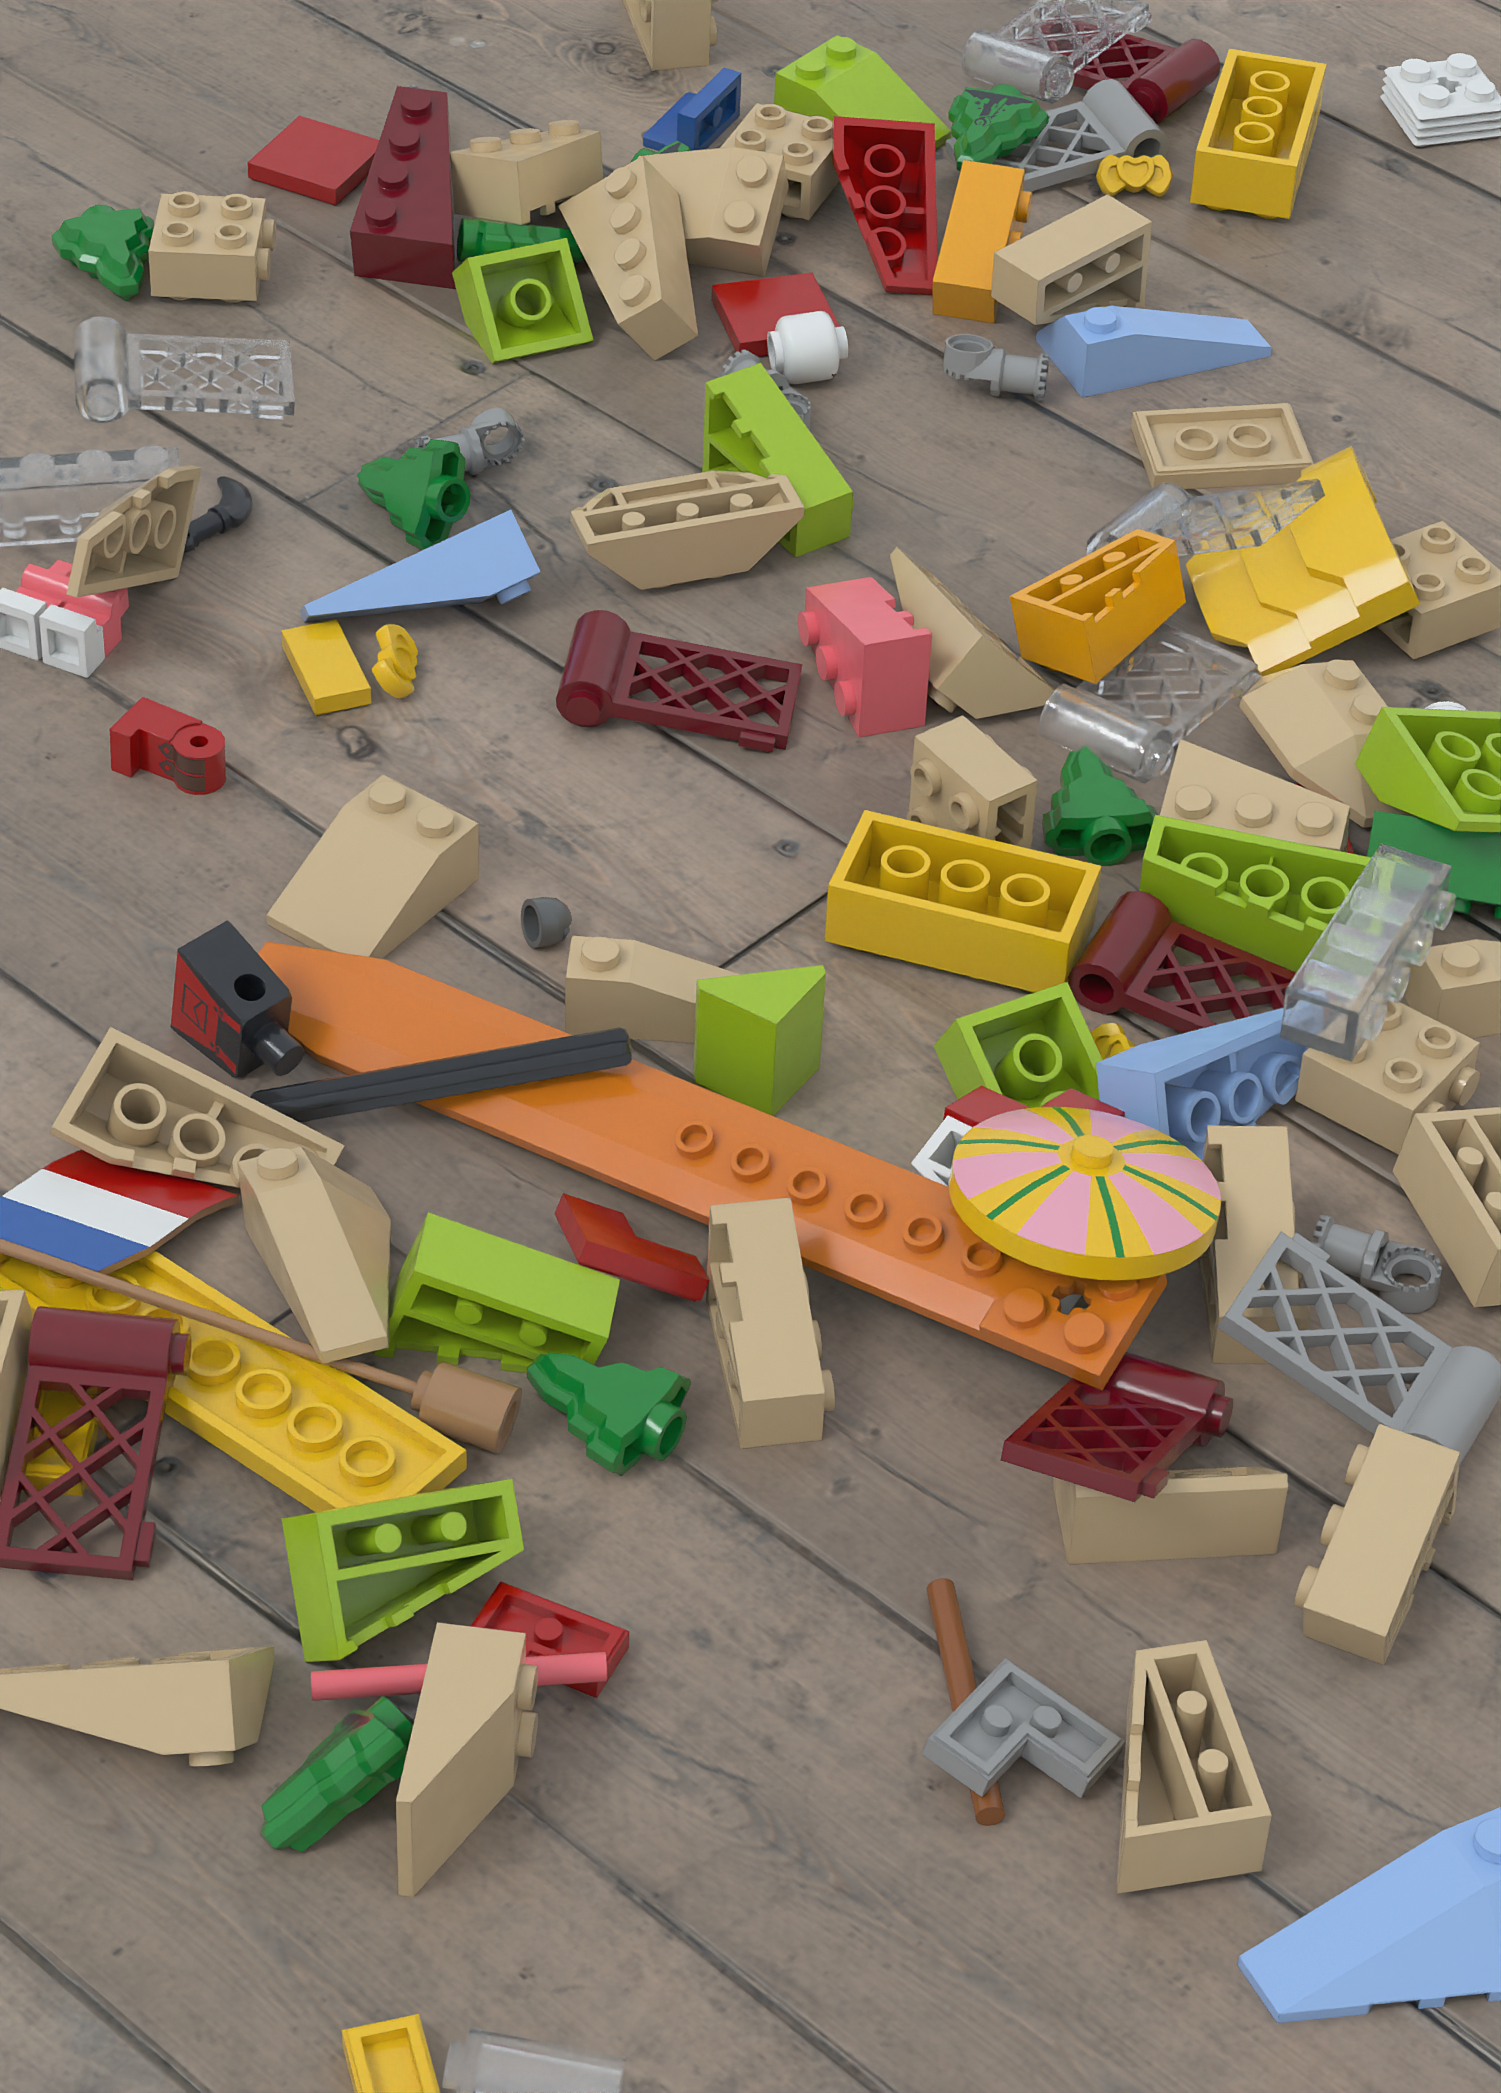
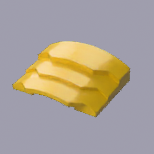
(1312, 580)

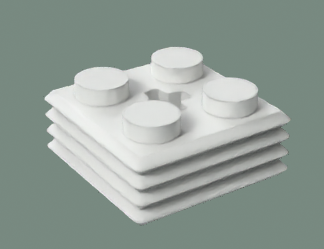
(1443, 100)

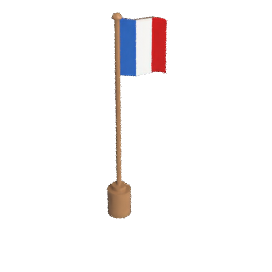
(102, 1216)

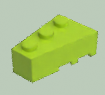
(495, 1300)
(388, 1558)

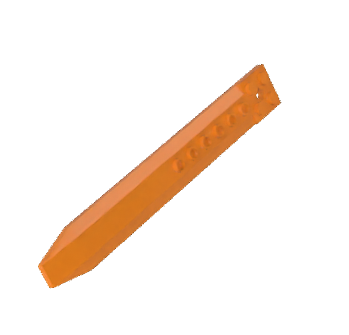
(700, 1149)

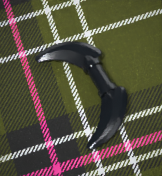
(230, 512)

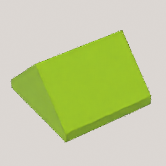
(759, 1034)

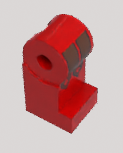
(169, 746)

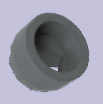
(545, 921)

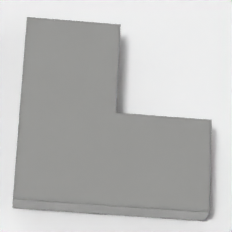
(1024, 1718)

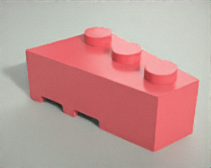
(868, 654)

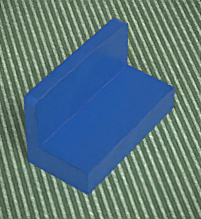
(701, 116)

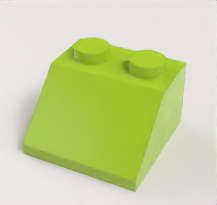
(523, 301)

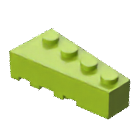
(1247, 886)

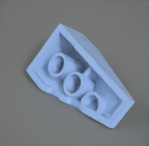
(1137, 346)
(458, 571)
(1204, 1078)
(1400, 1935)

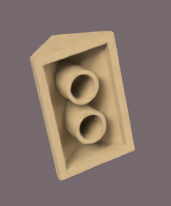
(1192, 1517)

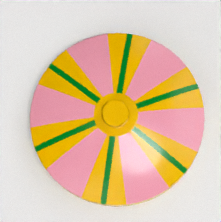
(1084, 1193)

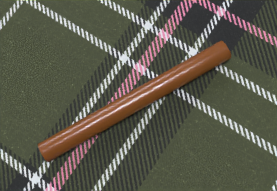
(959, 1677)

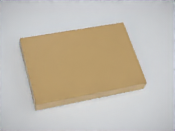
(1221, 446)

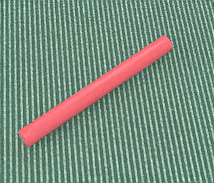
(410, 1678)

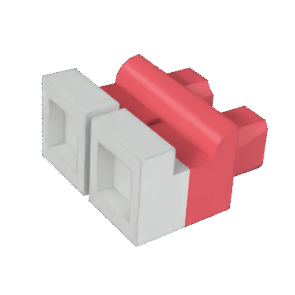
(62, 629)

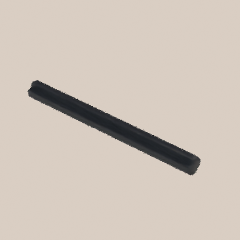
(450, 1076)

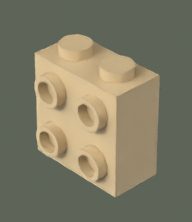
(806, 152)
(210, 247)
(1455, 590)
(971, 785)
(1404, 1072)

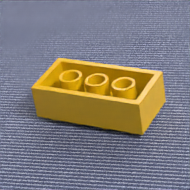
(1258, 134)
(961, 903)

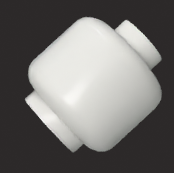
(807, 347)

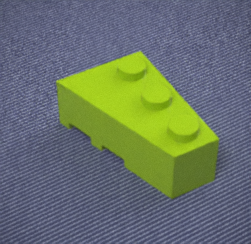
(759, 432)

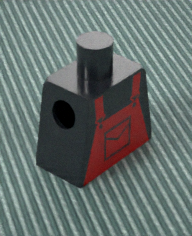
(233, 1005)

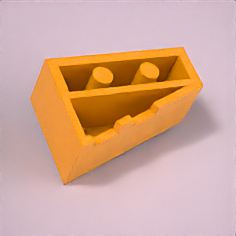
(983, 219)
(1099, 606)

